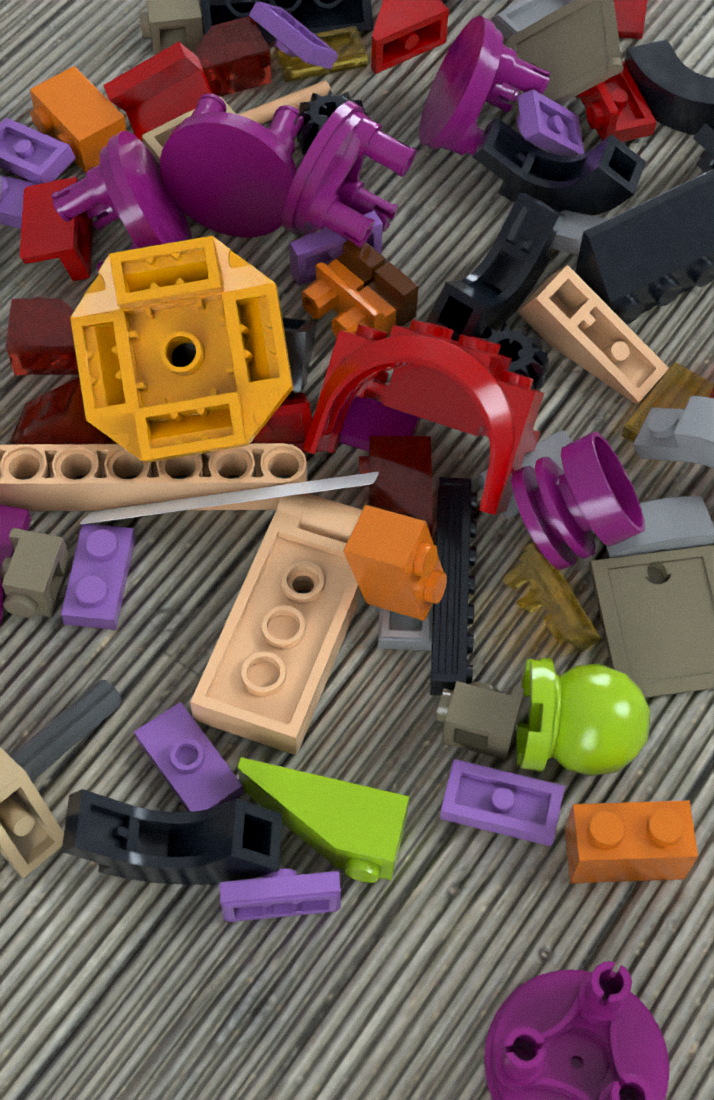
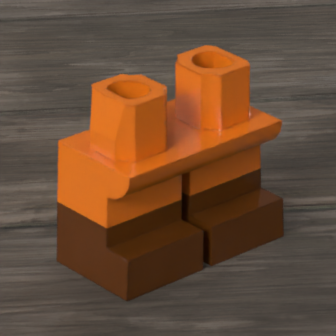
(361, 291)

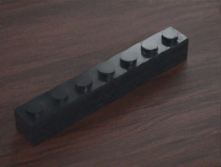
(453, 612)

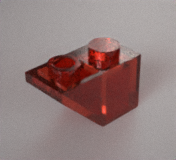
(234, 57)

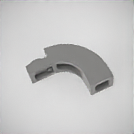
(679, 433)

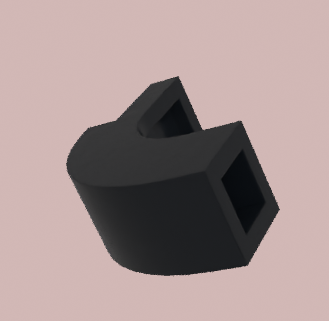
(671, 89)
(577, 183)
(504, 275)
(173, 847)

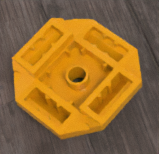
(150, 305)

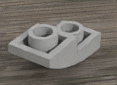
(670, 526)

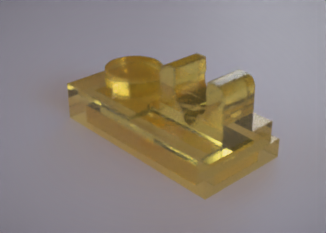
(549, 588)

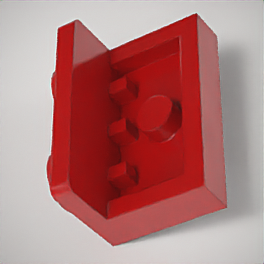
(618, 108)

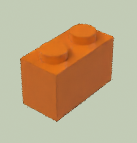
(76, 114)
(395, 562)
(630, 841)

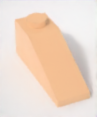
(592, 334)

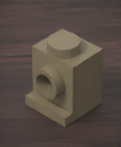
(172, 22)
(34, 573)
(479, 717)

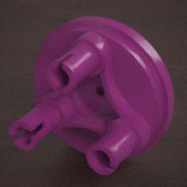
(474, 73)
(231, 168)
(328, 180)
(127, 188)
(576, 1040)

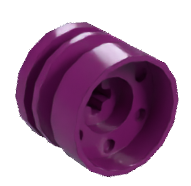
(571, 504)

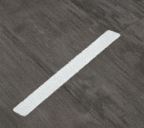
(231, 497)

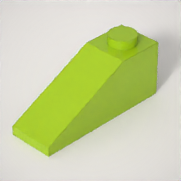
(341, 820)

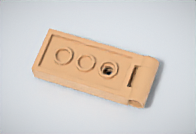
(280, 641)

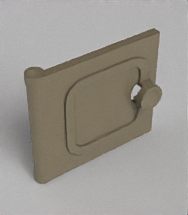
(574, 45)
(656, 625)

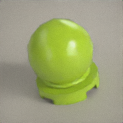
(584, 719)

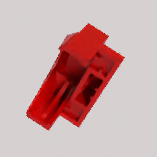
(438, 380)

